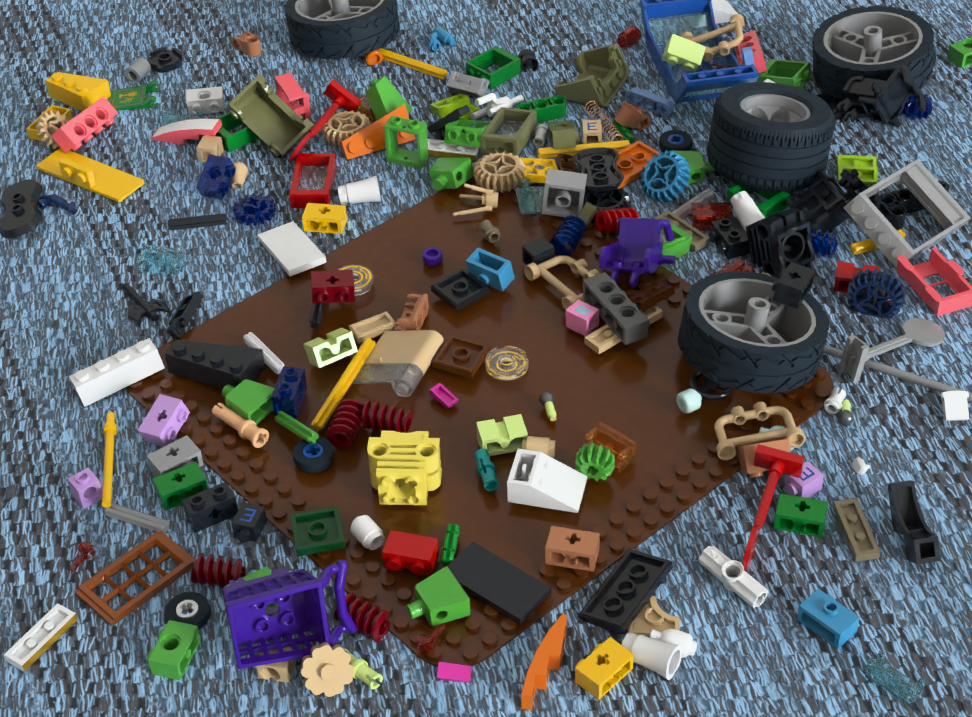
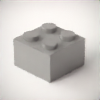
(563, 193)

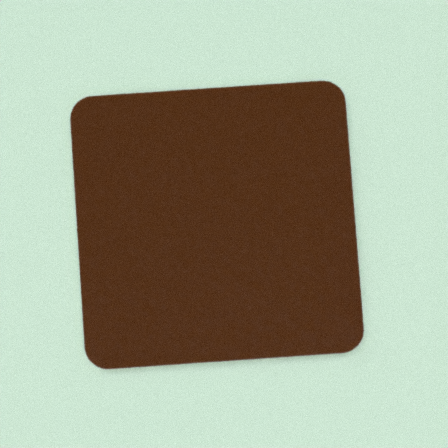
(622, 387)

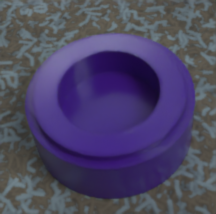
(432, 256)

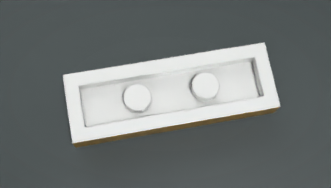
(438, 148)
(40, 637)

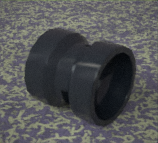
(528, 60)

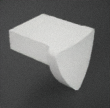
(955, 405)

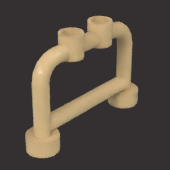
(736, 24)
(580, 266)
(726, 447)

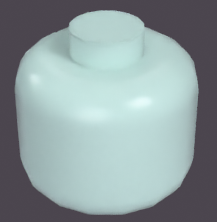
(688, 400)

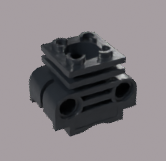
(780, 240)

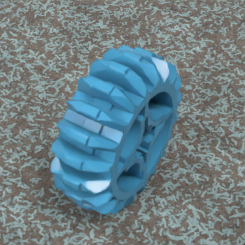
(659, 176)

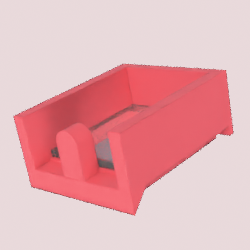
(293, 95)

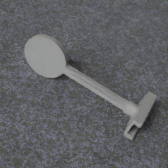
(914, 330)

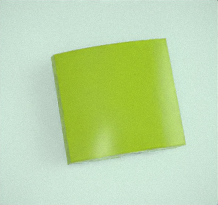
(452, 103)
(864, 165)

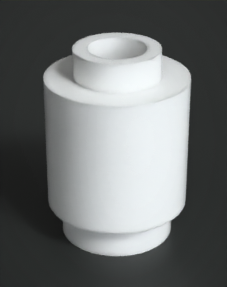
(367, 532)

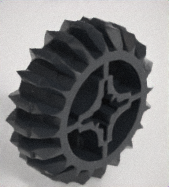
(607, 200)

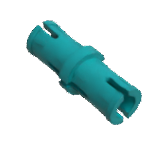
(486, 470)

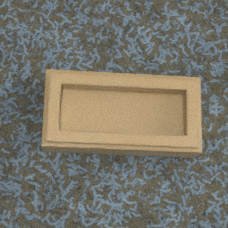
(372, 327)

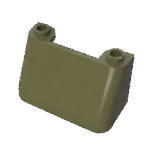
(599, 79)
(269, 117)

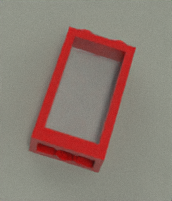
(313, 179)

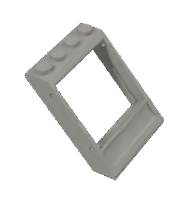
(931, 196)

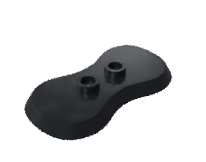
(600, 168)
(20, 208)

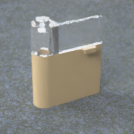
(400, 359)

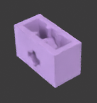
(164, 420)

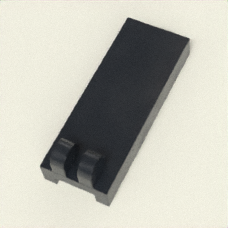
(848, 181)

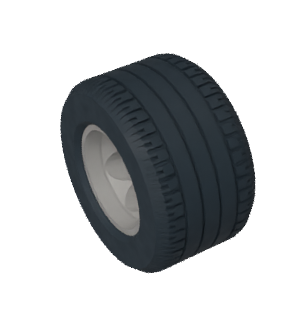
(770, 136)

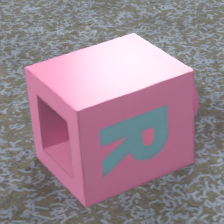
(582, 317)

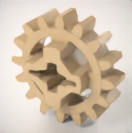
(47, 129)

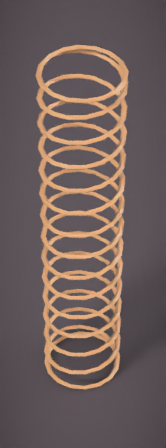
(609, 121)

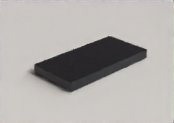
(498, 583)
(625, 591)

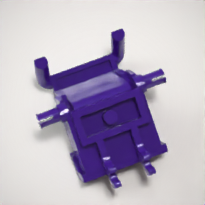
(637, 248)

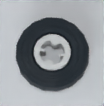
(185, 601)

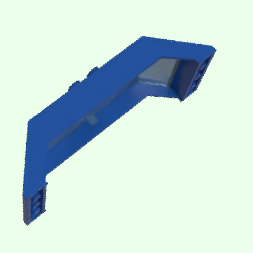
(671, 17)

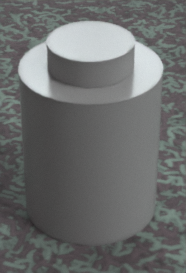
(138, 70)

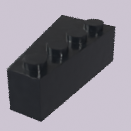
(214, 363)

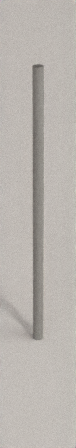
(889, 370)

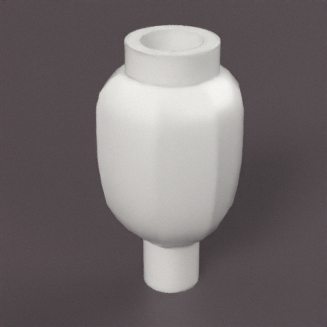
(676, 637)

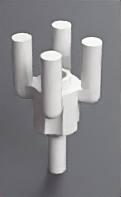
(494, 105)

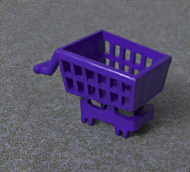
(298, 610)

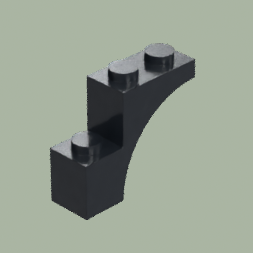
(907, 519)

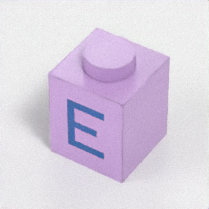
(808, 484)

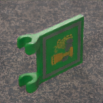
(134, 97)

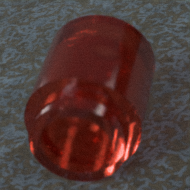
(629, 37)

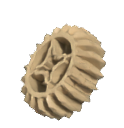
(343, 126)
(499, 171)

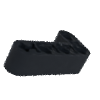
(899, 203)

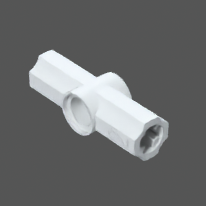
(743, 585)

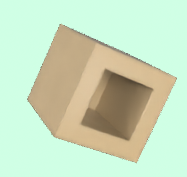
(591, 131)

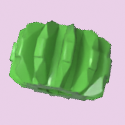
(595, 461)

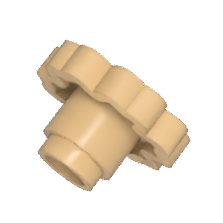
(327, 669)

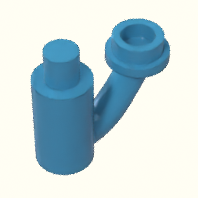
(440, 34)

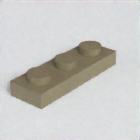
(699, 239)
(856, 530)

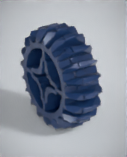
(878, 289)

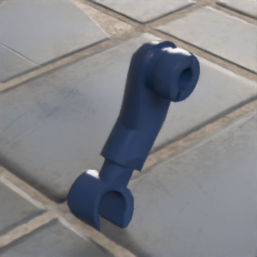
(54, 199)

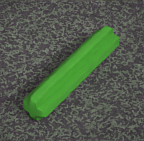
(296, 427)

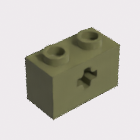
(562, 134)

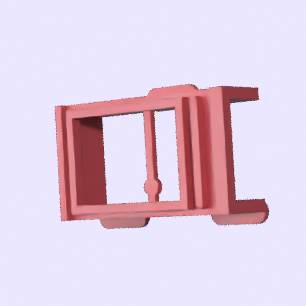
(949, 272)

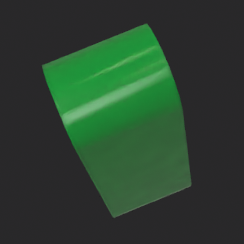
(547, 108)

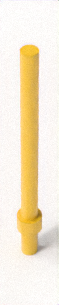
(109, 431)

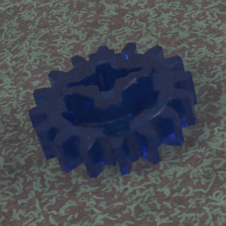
(254, 209)

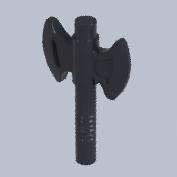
(143, 308)

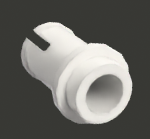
(541, 133)
(834, 402)

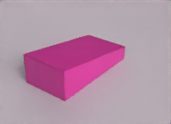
(443, 395)
(454, 672)

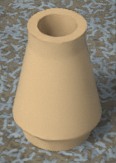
(240, 175)

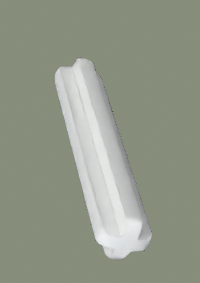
(270, 358)

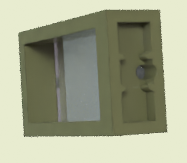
(508, 131)

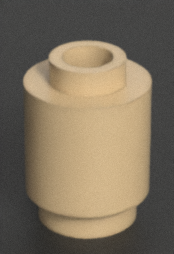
(540, 444)

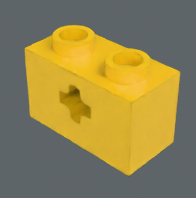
(324, 218)
(604, 667)

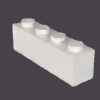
(116, 372)

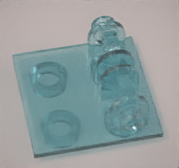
(529, 198)

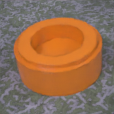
(374, 57)

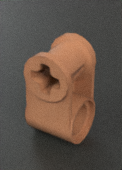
(247, 43)
(632, 117)

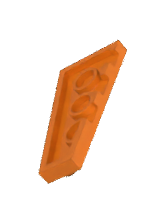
(373, 137)

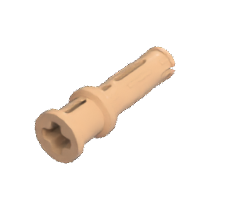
(246, 428)

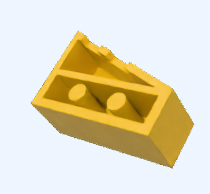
(76, 89)

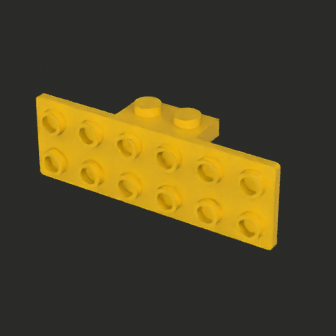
(90, 174)

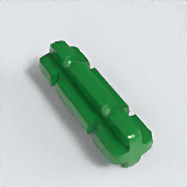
(624, 131)
(449, 544)

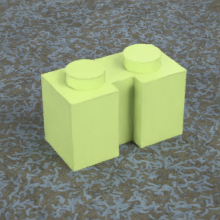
(683, 52)
(337, 346)
(501, 436)

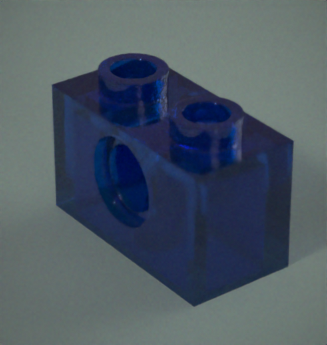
(215, 167)
(289, 391)

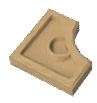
(653, 618)

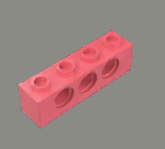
(751, 39)
(84, 125)

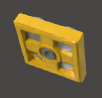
(537, 169)

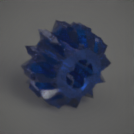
(911, 108)

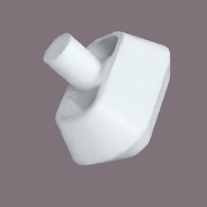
(860, 466)

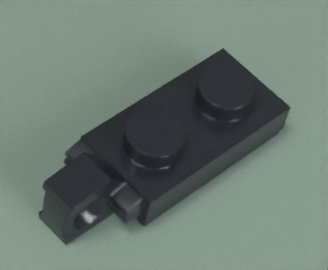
(183, 314)

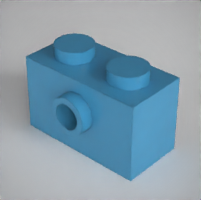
(490, 269)
(828, 618)

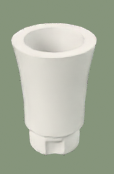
(360, 191)
(745, 209)
(654, 654)

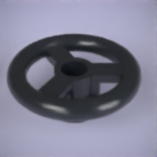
(709, 384)

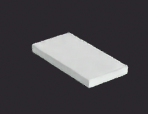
(291, 248)

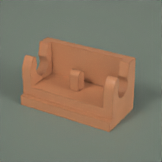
(414, 313)

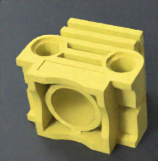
(404, 466)

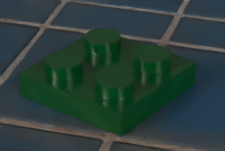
(317, 531)

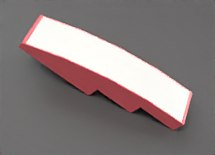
(183, 130)

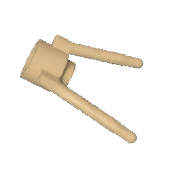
(489, 199)

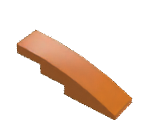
(546, 657)

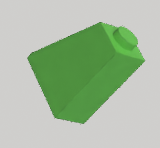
(384, 97)

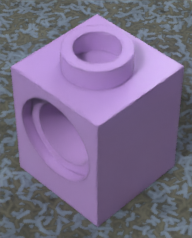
(85, 488)

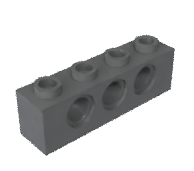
(616, 308)

